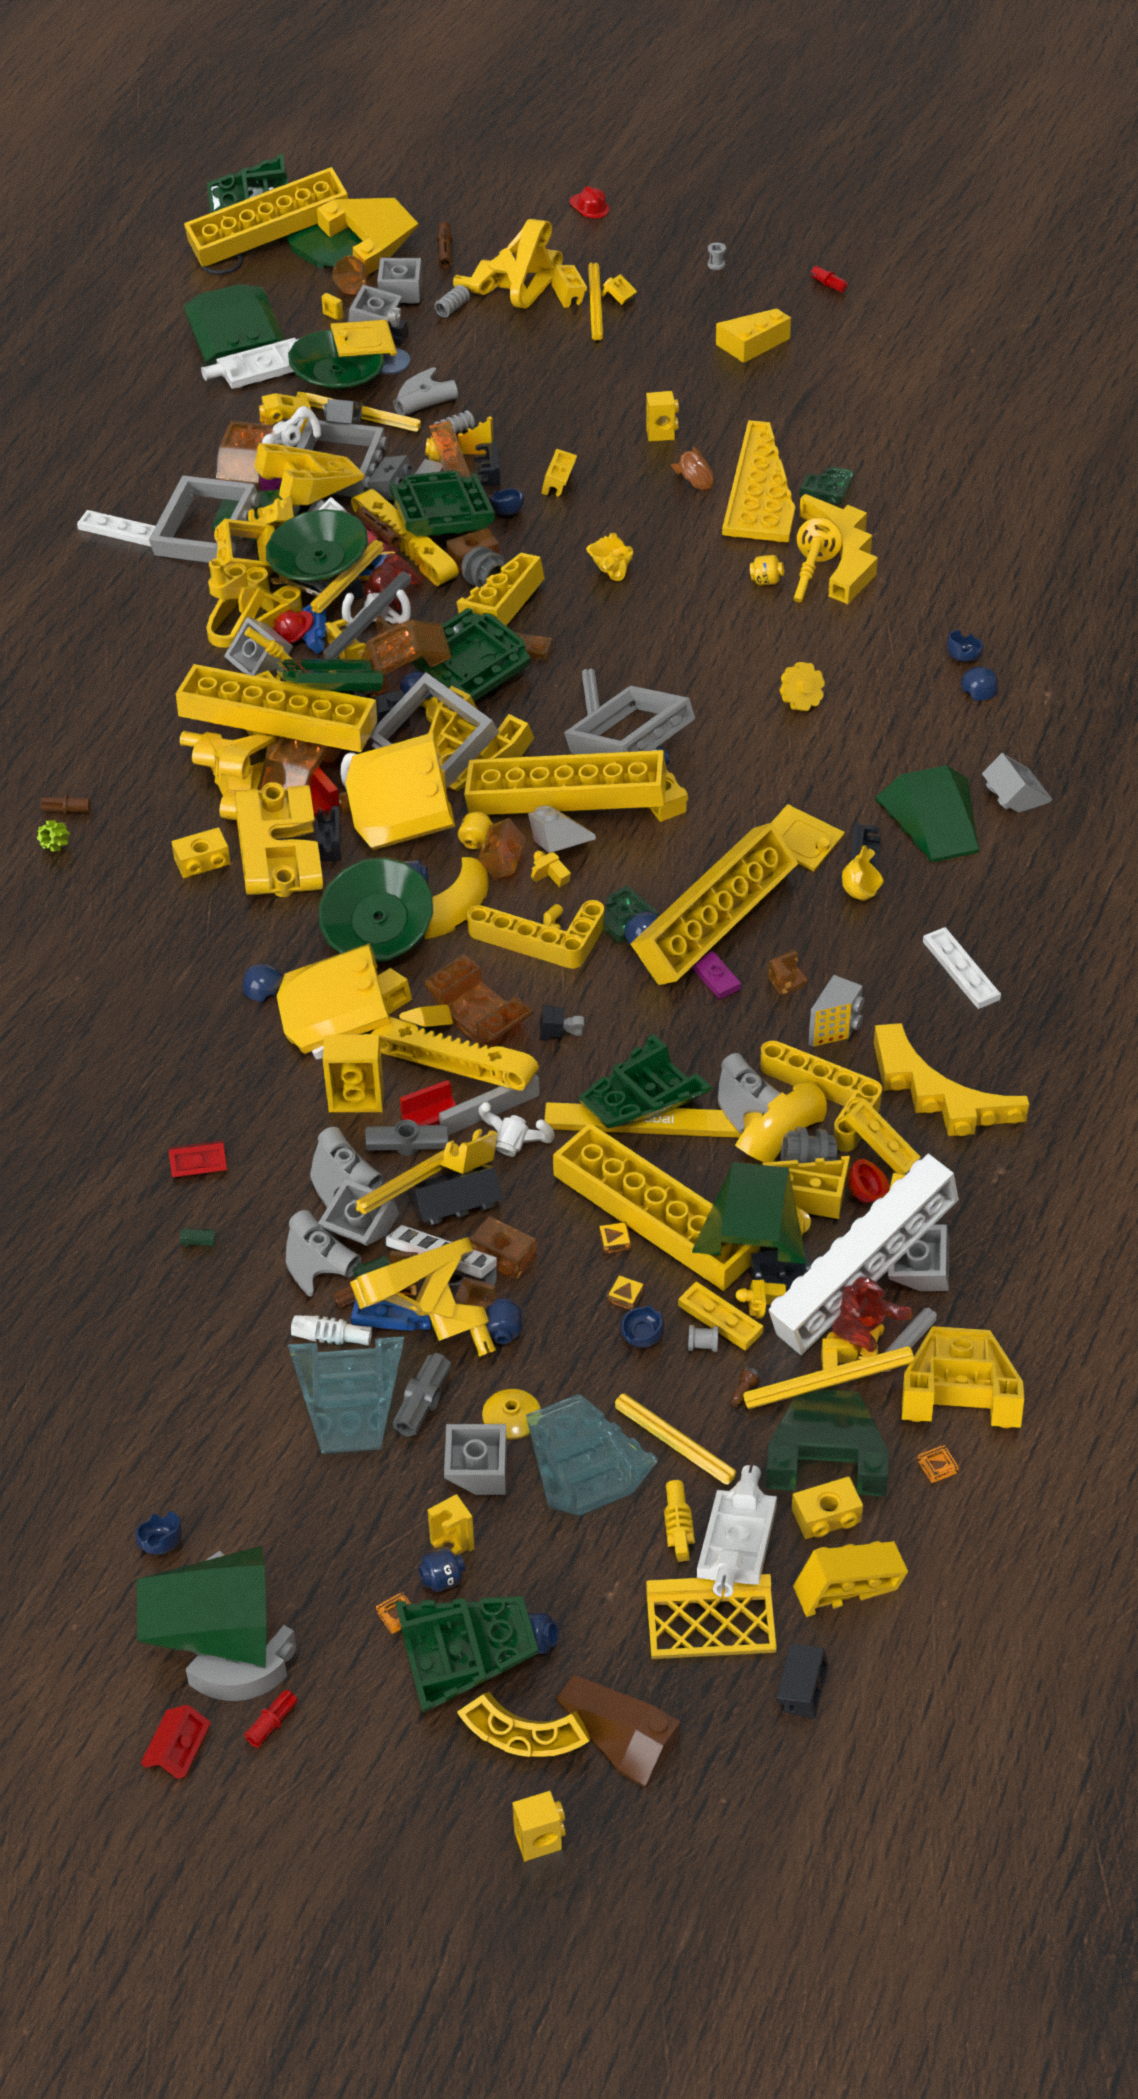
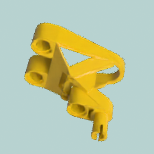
(510, 274)
(251, 591)
(229, 762)
(434, 1296)

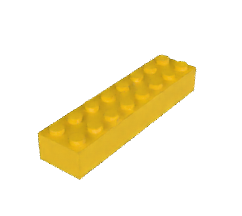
(262, 217)
(277, 708)
(566, 782)
(714, 904)
(647, 1202)

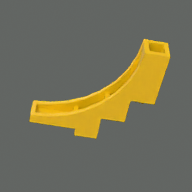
(856, 563)
(931, 1092)

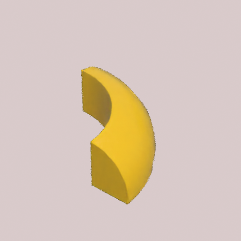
(453, 904)
(785, 1112)
(522, 1735)

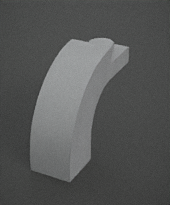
(242, 1680)

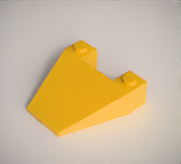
(377, 221)
(304, 472)
(453, 730)
(963, 1371)

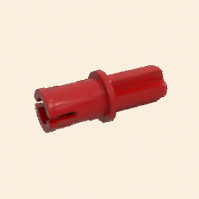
(829, 279)
(270, 1718)

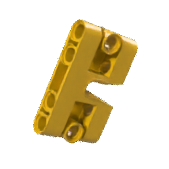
(272, 860)

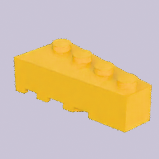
(506, 591)

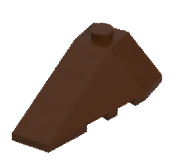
(626, 1729)

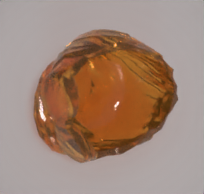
(349, 274)

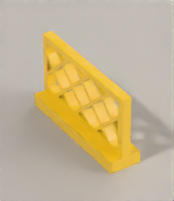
(700, 1591)

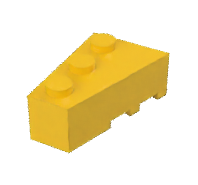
(753, 333)
(818, 1184)
(847, 1573)

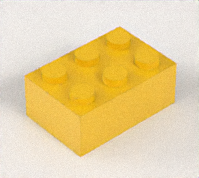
(353, 1073)

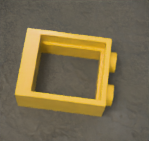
(246, 529)

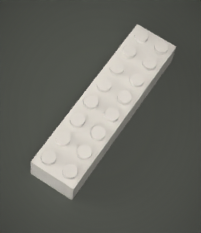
(864, 1251)

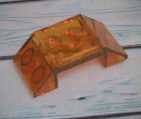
(239, 452)
(405, 644)
(294, 762)
(472, 1003)

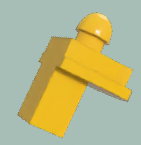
(551, 866)
(759, 1296)
(837, 1351)

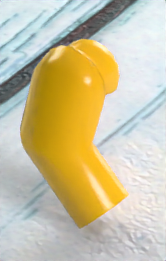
(551, 915)

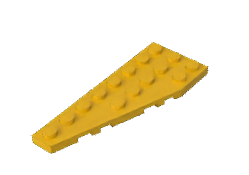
(759, 497)

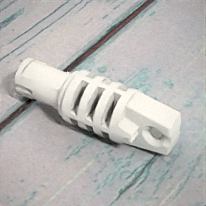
(331, 1330)

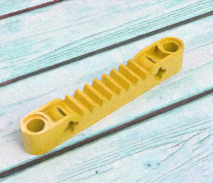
(432, 560)
(492, 1065)

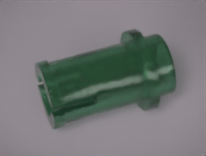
(197, 1236)
(362, 1269)

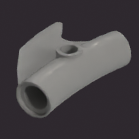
(423, 392)
(742, 1091)
(336, 1161)
(315, 1251)

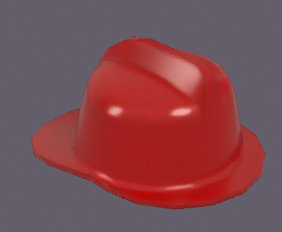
(590, 203)

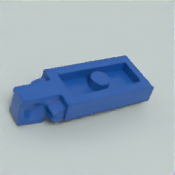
(317, 631)
(389, 1316)

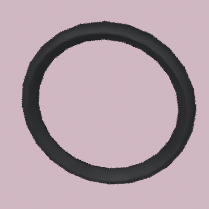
(227, 271)

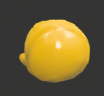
(860, 877)

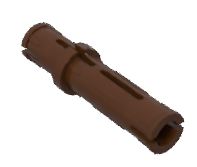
(444, 237)
(382, 530)

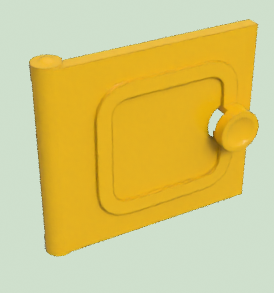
(363, 338)
(802, 835)

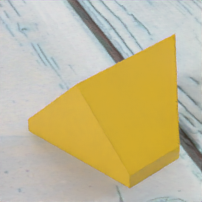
(479, 435)

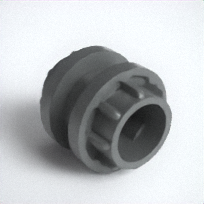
(481, 564)
(806, 1148)

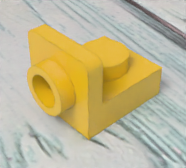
(619, 289)

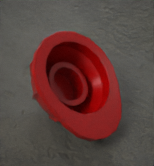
(293, 625)
(867, 1181)

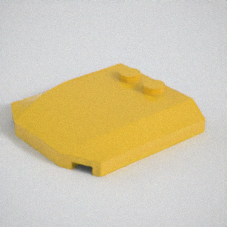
(398, 792)
(332, 999)

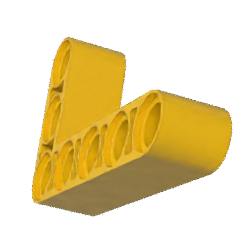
(539, 940)
(835, 1081)

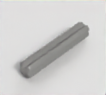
(590, 690)
(914, 1330)

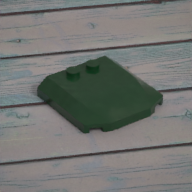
(321, 249)
(231, 321)
(442, 503)
(481, 653)
(332, 674)

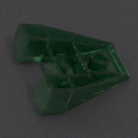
(828, 1428)

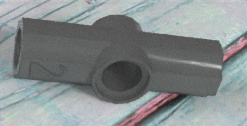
(406, 1137)
(422, 1395)

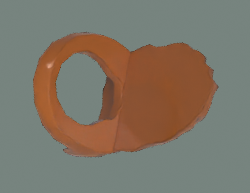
(695, 469)

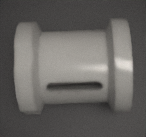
(716, 257)
(703, 1338)

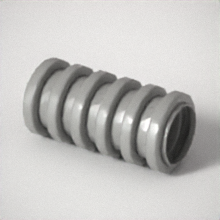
(452, 301)
(461, 422)

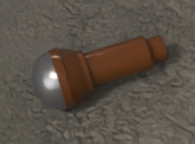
(748, 1379)

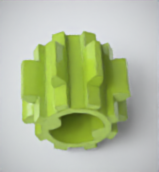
(53, 835)

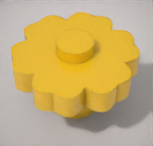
(802, 686)

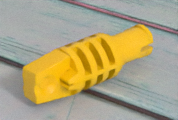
(678, 1520)

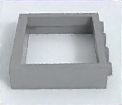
(350, 434)
(162, 536)
(413, 698)
(672, 715)

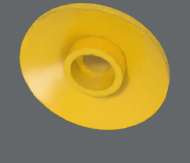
(496, 1411)

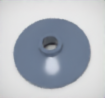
(396, 363)

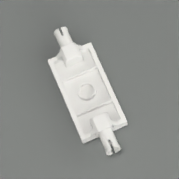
(252, 365)
(737, 1534)

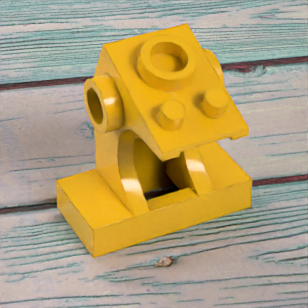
(282, 405)

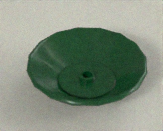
(318, 362)
(316, 545)
(374, 890)

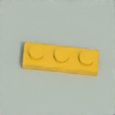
(881, 1137)
(717, 1312)

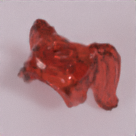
(387, 572)
(864, 1311)

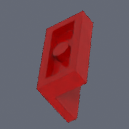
(324, 792)
(427, 1103)
(197, 1158)
(176, 1740)

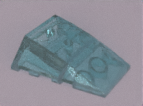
(348, 1392)
(584, 1456)

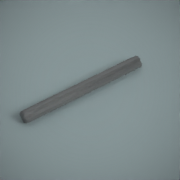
(367, 616)

